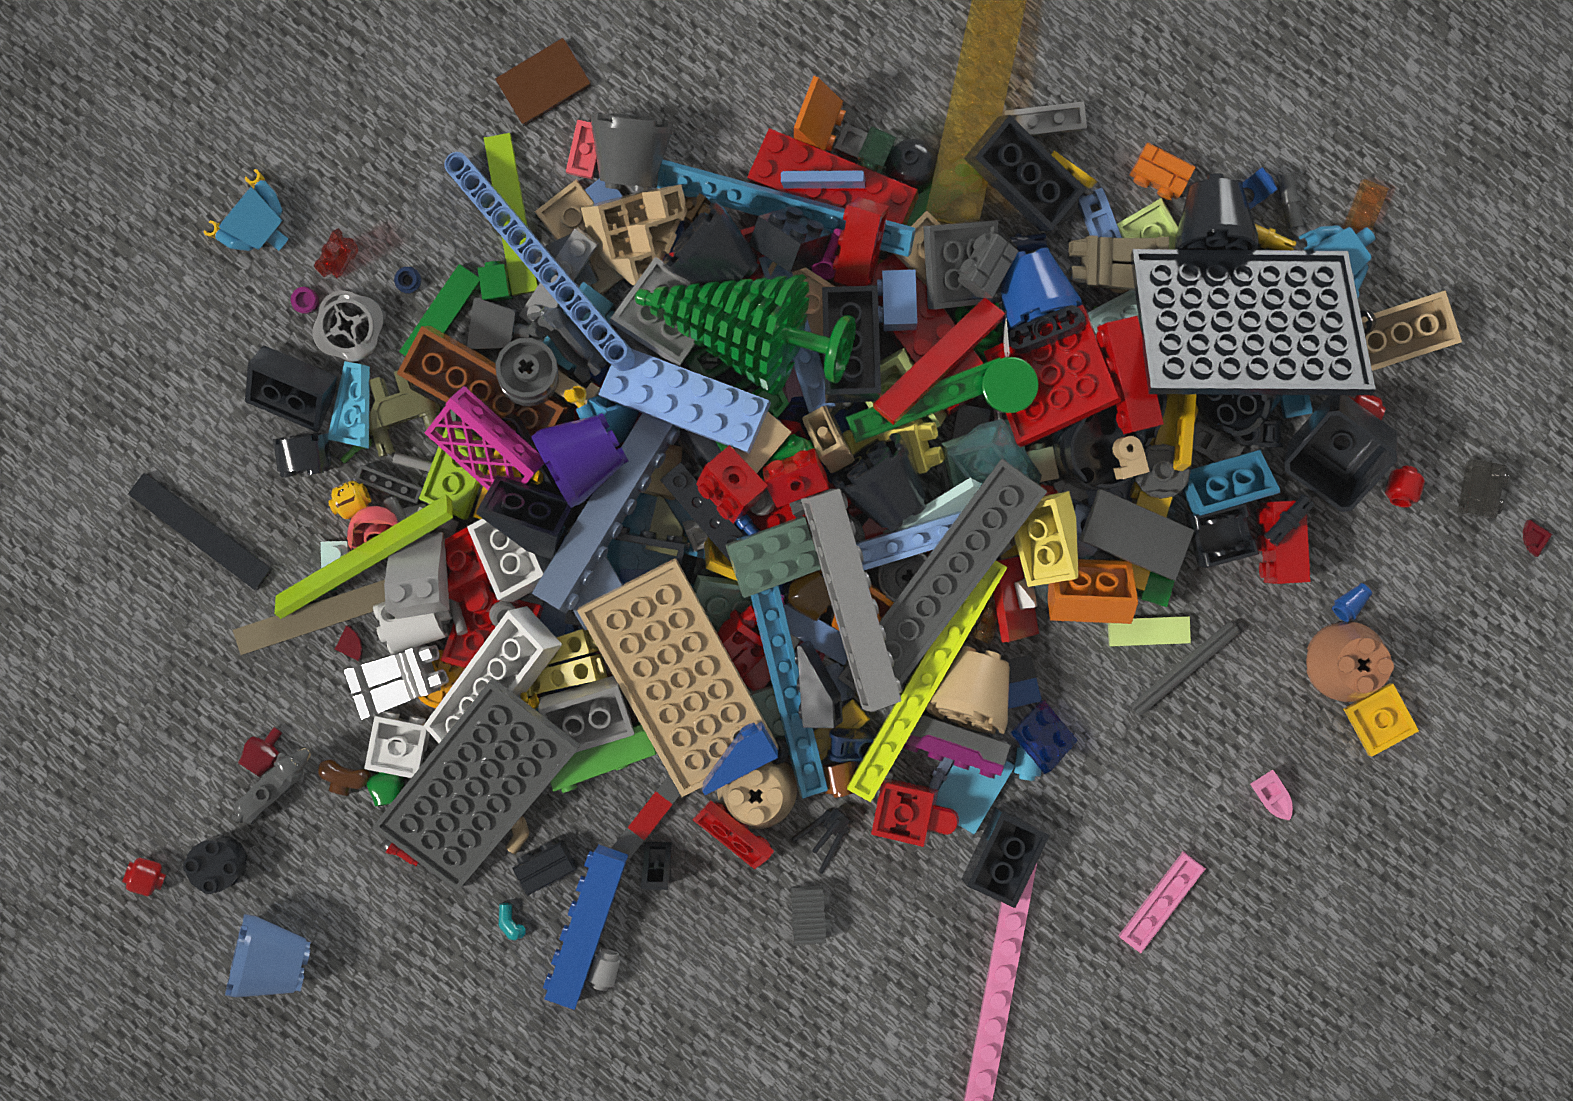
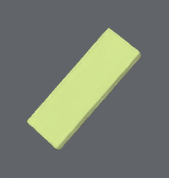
(1150, 631)

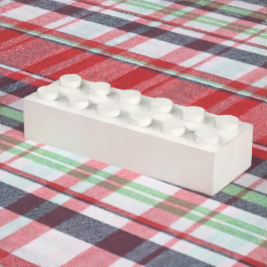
(511, 655)

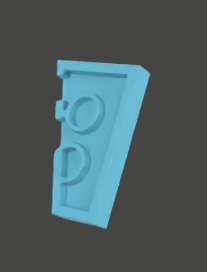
(351, 408)

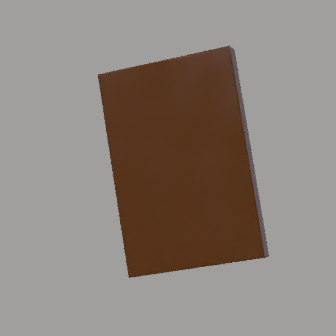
(543, 81)

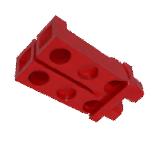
(742, 640)

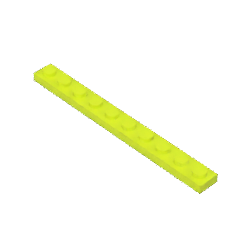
(921, 689)

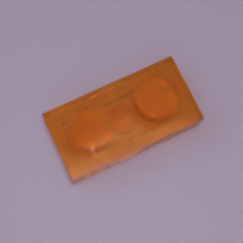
(1365, 206)

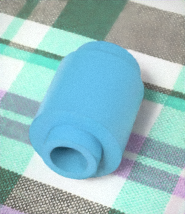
(1025, 766)

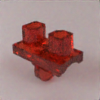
(336, 255)

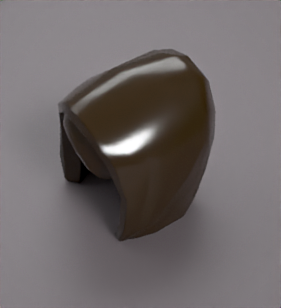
(808, 595)

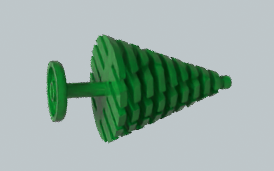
(753, 325)

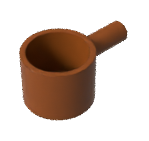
(838, 777)

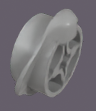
(323, 337)

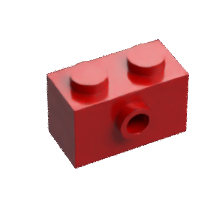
(795, 477)

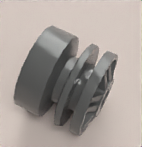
(893, 574)

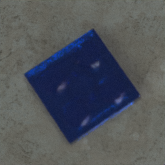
(1044, 736)

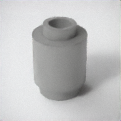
(604, 969)

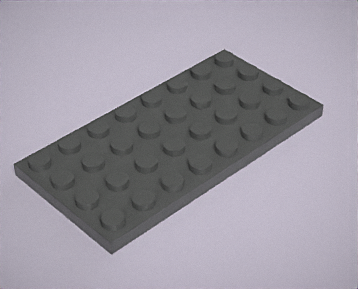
(476, 784)

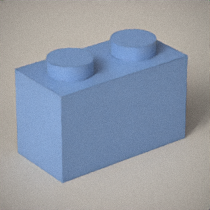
(899, 300)

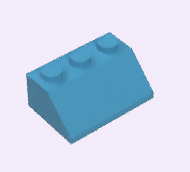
(1229, 483)

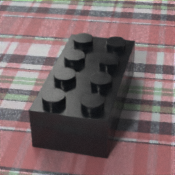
(1024, 173)
(862, 375)

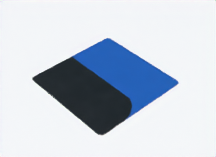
(1022, 682)

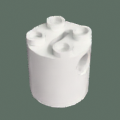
(410, 631)

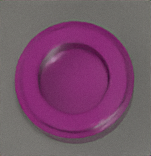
(304, 300)

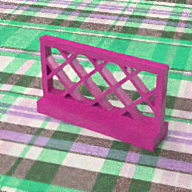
(494, 434)

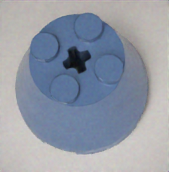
(266, 960)

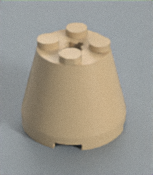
(974, 692)
(762, 811)

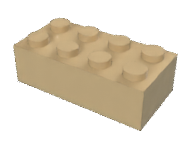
(1411, 330)

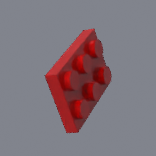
(733, 834)

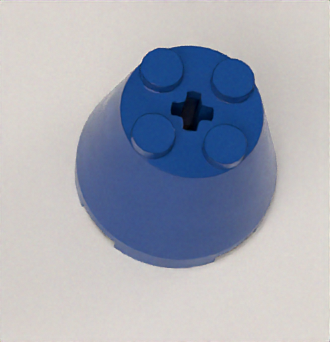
(1035, 288)

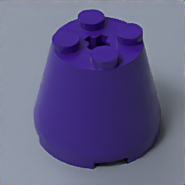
(580, 456)

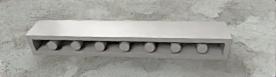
(851, 599)

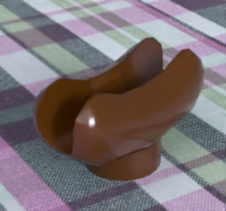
(342, 778)

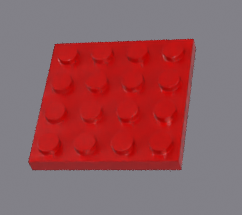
(1070, 382)

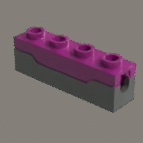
(959, 744)

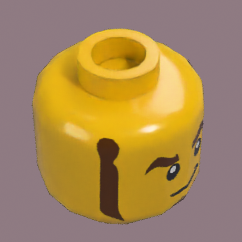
(349, 499)

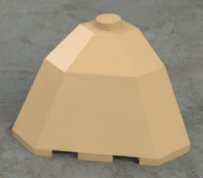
(635, 228)

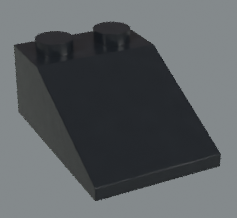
(527, 515)

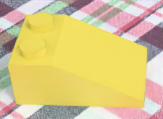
(1049, 541)

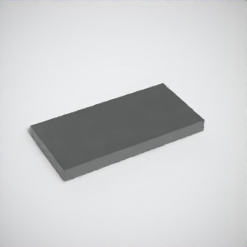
(1136, 535)

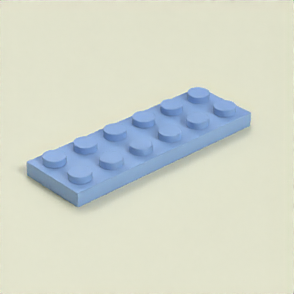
(687, 400)

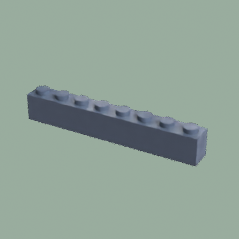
(604, 514)

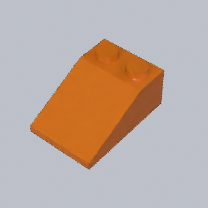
(819, 116)

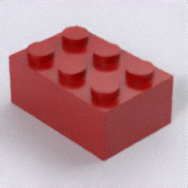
(1291, 558)

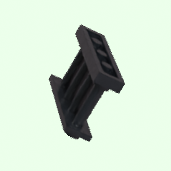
(704, 512)

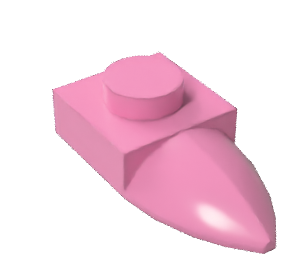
(1273, 795)

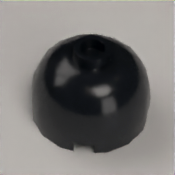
(912, 164)

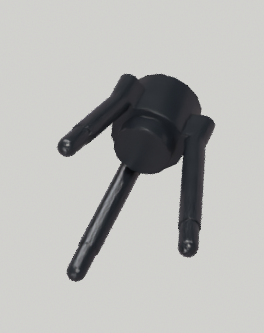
(835, 823)

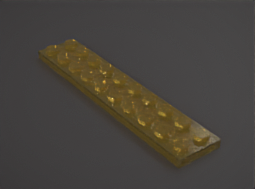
(974, 105)

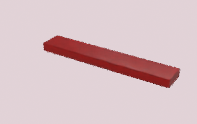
(939, 361)

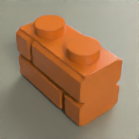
(1161, 171)

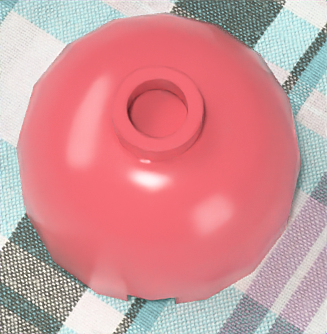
(368, 524)

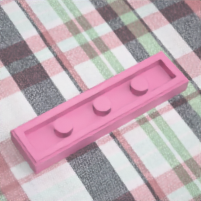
(1161, 902)

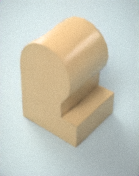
(1131, 457)

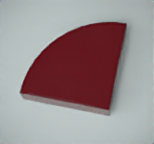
(1535, 537)
(350, 643)

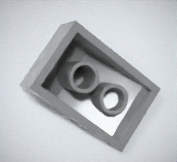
(417, 578)

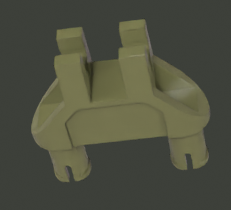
(396, 410)

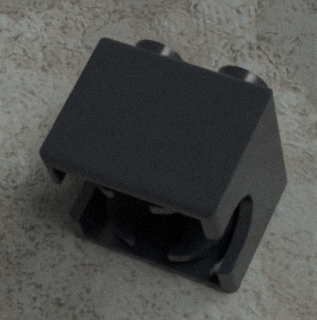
(1221, 536)

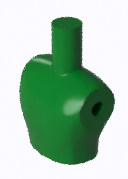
(384, 787)

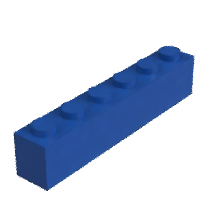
(586, 926)

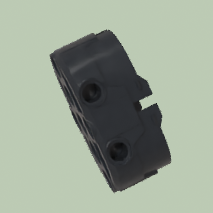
(1074, 444)

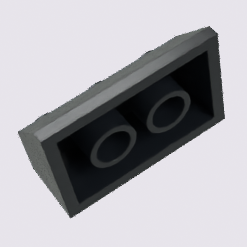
(289, 388)
(1005, 857)

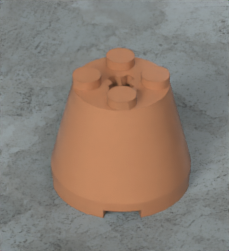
(1348, 661)

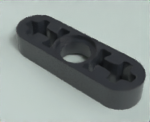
(1025, 329)

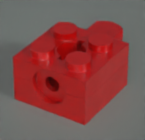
(731, 484)
(466, 577)
(910, 813)

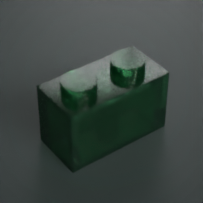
(876, 150)

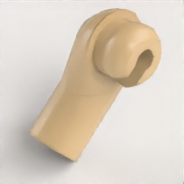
(520, 834)

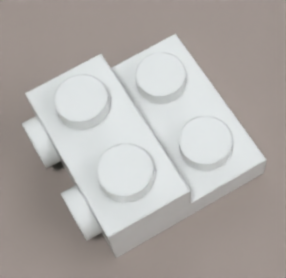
(397, 744)

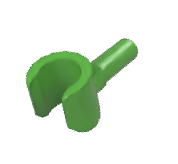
(352, 451)

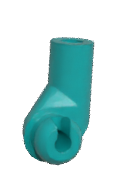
(506, 923)

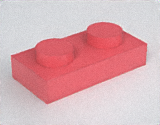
(582, 155)

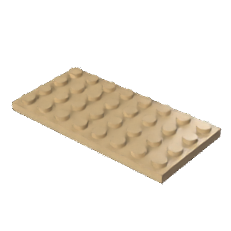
(672, 671)

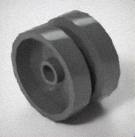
(513, 379)

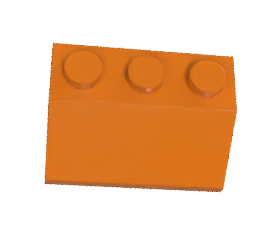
(1100, 594)

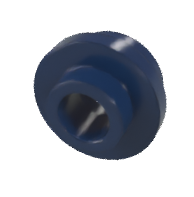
(400, 276)

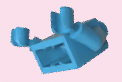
(1338, 239)

